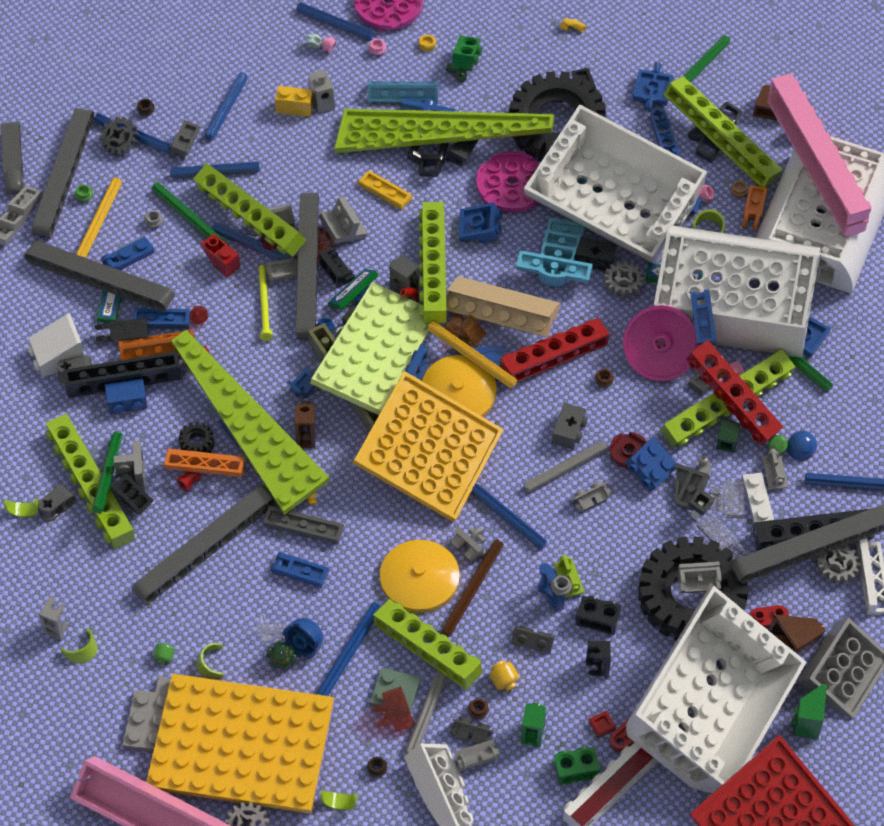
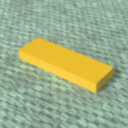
(385, 190)

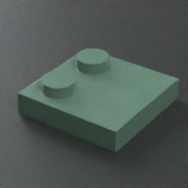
(391, 679)

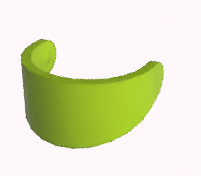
(711, 215)
(22, 510)
(84, 654)
(201, 666)
(339, 801)

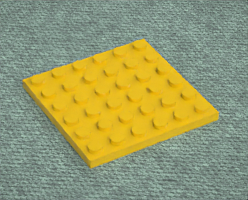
(428, 446)

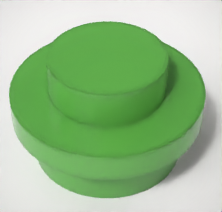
(83, 193)

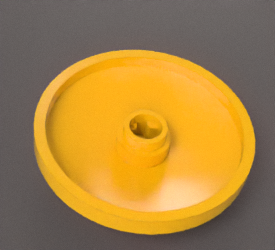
(463, 382)
(419, 576)

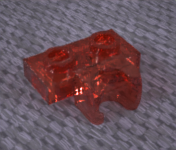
(394, 710)

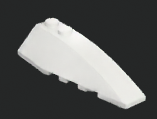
(439, 784)

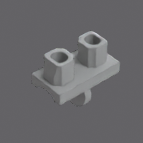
(475, 549)

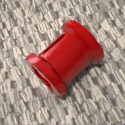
(188, 480)

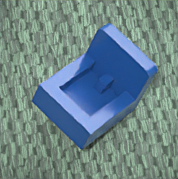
(301, 384)

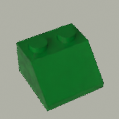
(809, 715)

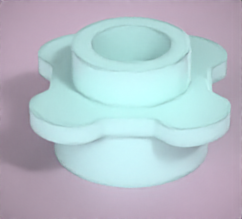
(313, 40)

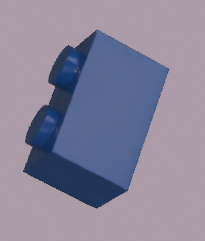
(126, 396)

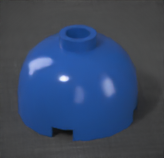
(304, 636)

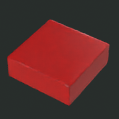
(602, 724)

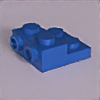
(480, 223)
(651, 464)

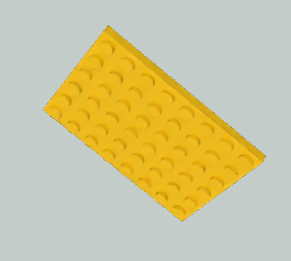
(241, 743)

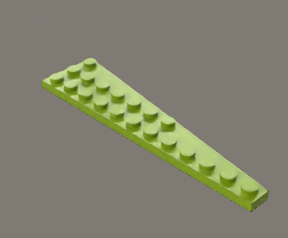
(402, 128)
(271, 451)

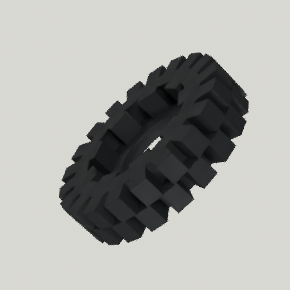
(552, 89)
(662, 570)

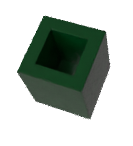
(728, 436)

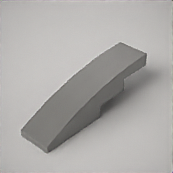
(17, 213)

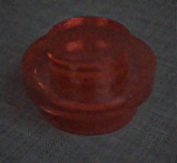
(198, 314)

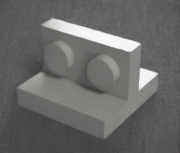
(343, 222)
(132, 465)

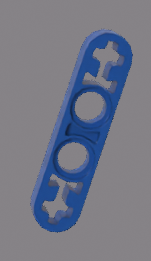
(663, 136)

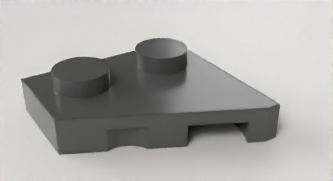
(687, 484)

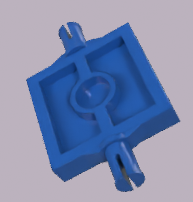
(651, 87)

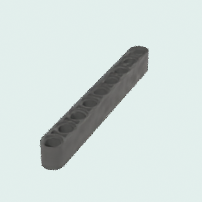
(63, 173)
(307, 264)
(99, 276)
(203, 545)
(809, 545)

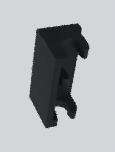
(461, 150)
(335, 267)
(599, 655)

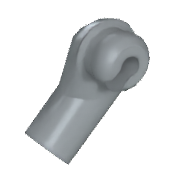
(704, 465)

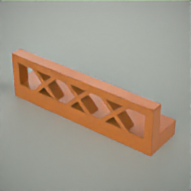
(148, 345)
(205, 462)

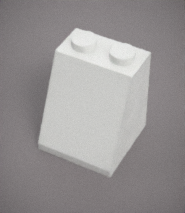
(54, 344)

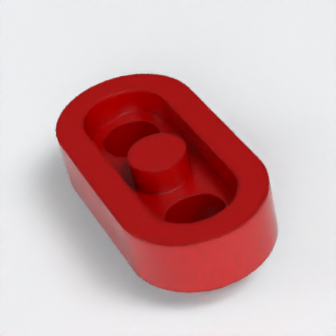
(768, 614)
(620, 734)

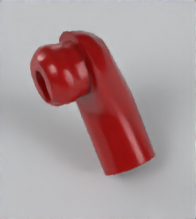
(411, 293)

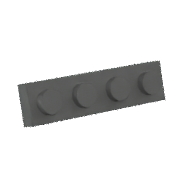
(304, 525)

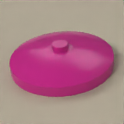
(660, 342)

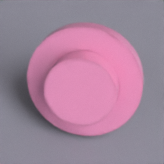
(328, 44)
(377, 47)
(706, 193)

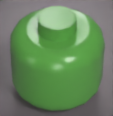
(779, 443)
(163, 653)

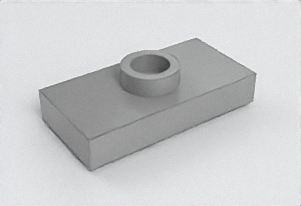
(282, 269)

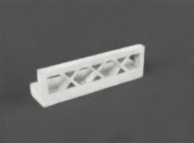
(868, 577)

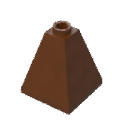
(797, 632)

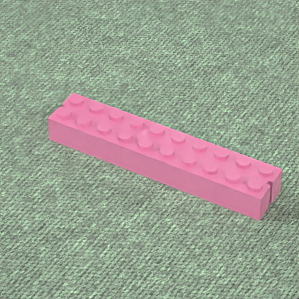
(819, 155)
(132, 800)

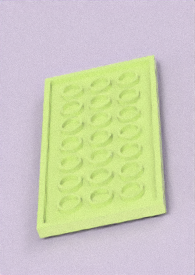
(373, 349)

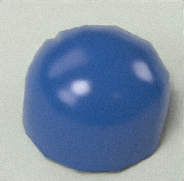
(801, 445)

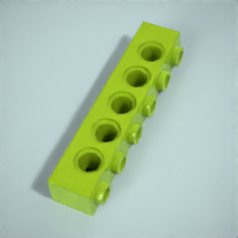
(464, 674)

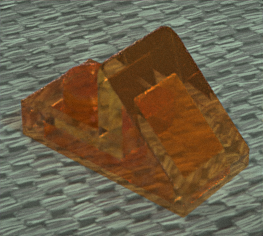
(466, 327)

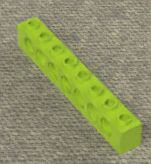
(723, 132)
(250, 210)
(433, 263)
(63, 427)
(677, 436)

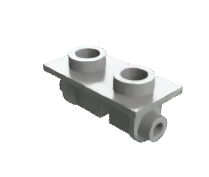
(774, 470)
(598, 492)
(476, 755)

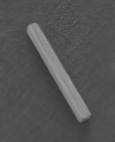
(565, 466)
(426, 711)

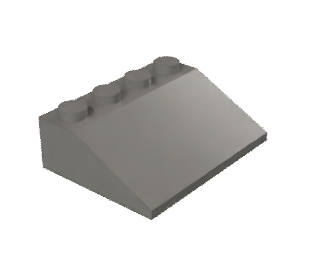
(848, 665)

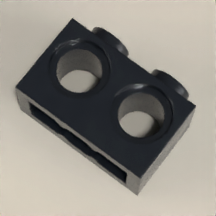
(597, 620)

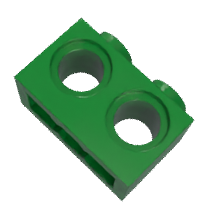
(466, 53)
(533, 724)
(578, 771)

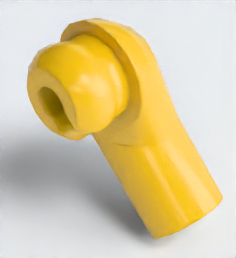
(572, 23)

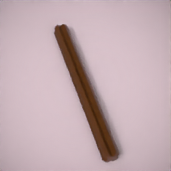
(472, 588)

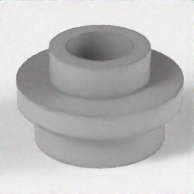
(153, 219)
(561, 580)

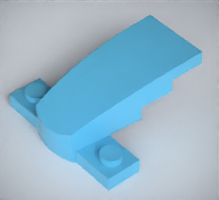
(557, 259)

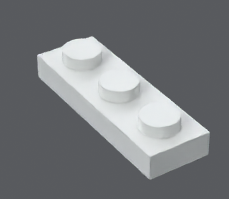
(757, 497)

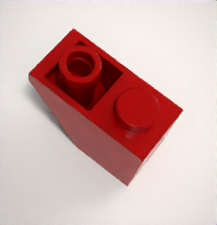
(221, 255)

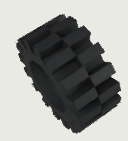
(193, 431)

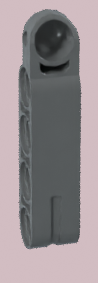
(12, 157)

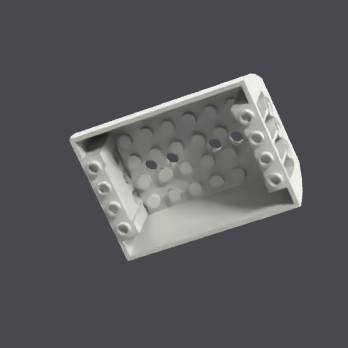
(628, 172)
(796, 208)
(742, 314)
(728, 715)

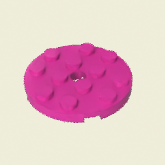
(389, 15)
(494, 177)

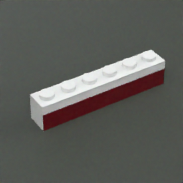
(608, 786)

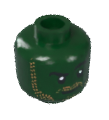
(281, 655)

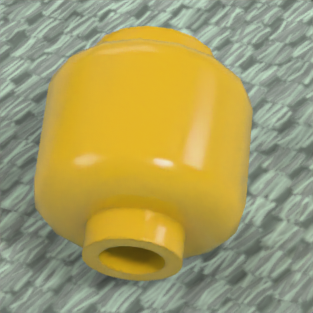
(504, 676)

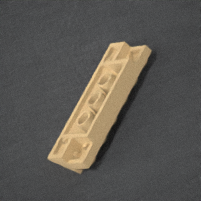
(502, 306)

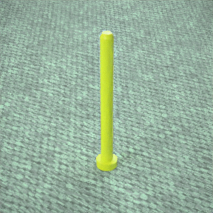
(266, 334)

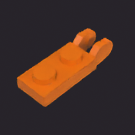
(754, 205)

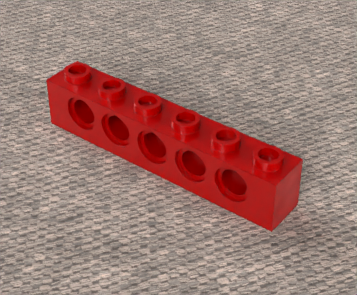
(555, 350)
(733, 382)

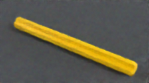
(99, 217)
(472, 354)

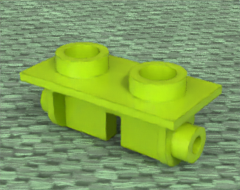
(567, 568)

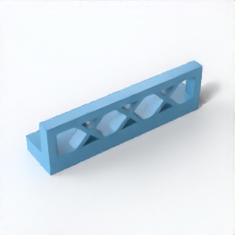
(397, 90)

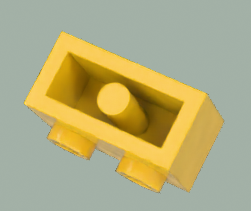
(294, 101)

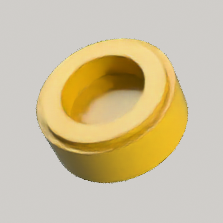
(427, 43)

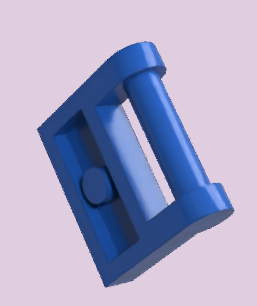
(544, 586)

